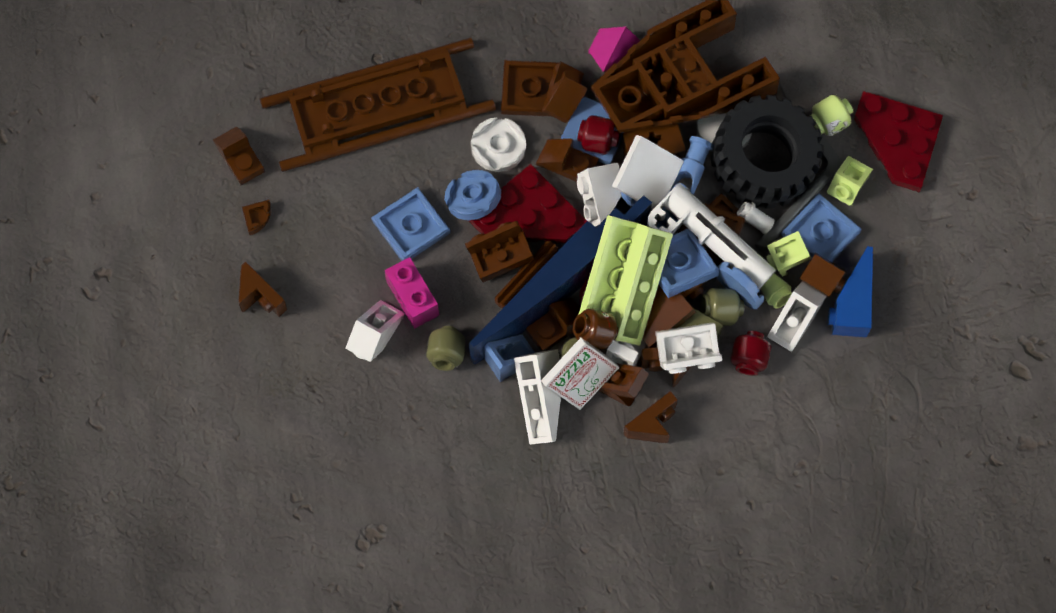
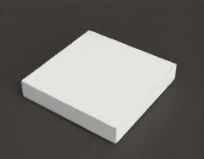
(647, 171)

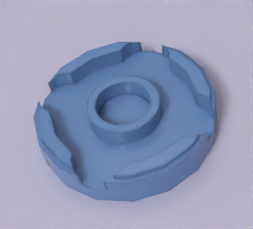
(473, 195)
(741, 283)

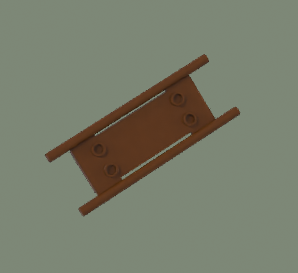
(377, 99)

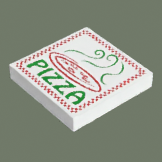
(580, 373)

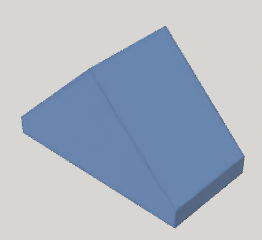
(501, 355)

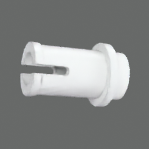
(755, 217)

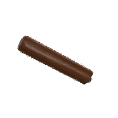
(525, 274)

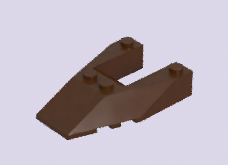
(669, 82)

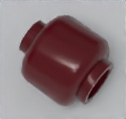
(598, 135)
(750, 353)

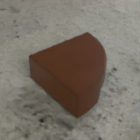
(257, 215)

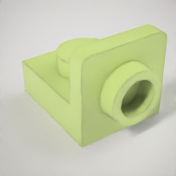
(849, 180)
(788, 253)

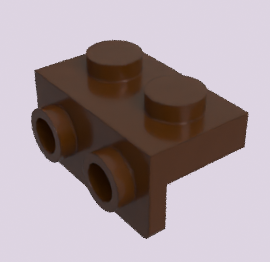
(499, 250)

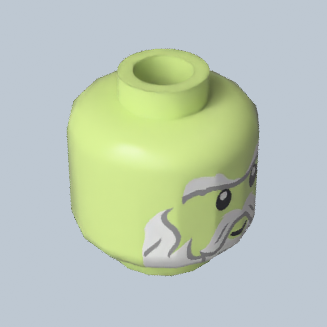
(832, 115)

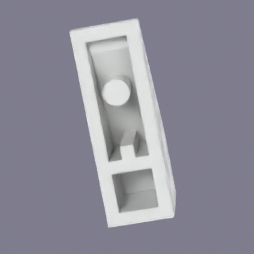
(539, 403)

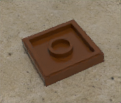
(525, 87)

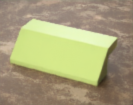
(627, 275)

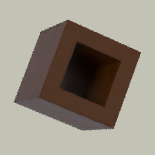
(823, 275)

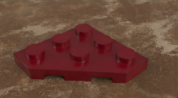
(899, 137)
(536, 207)

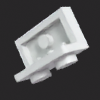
(688, 347)

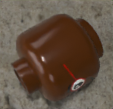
(596, 328)

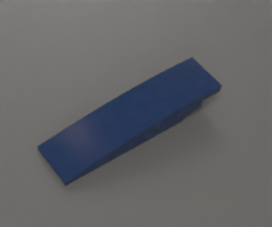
(553, 282)

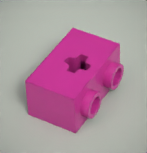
(412, 292)

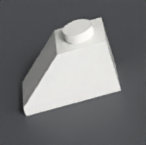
(797, 315)
(374, 330)

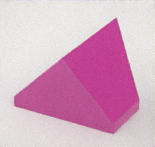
(611, 46)

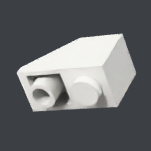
(597, 191)

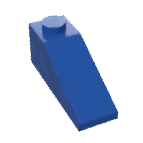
(853, 307)

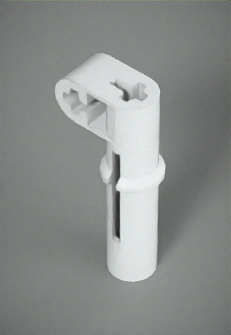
(687, 209)

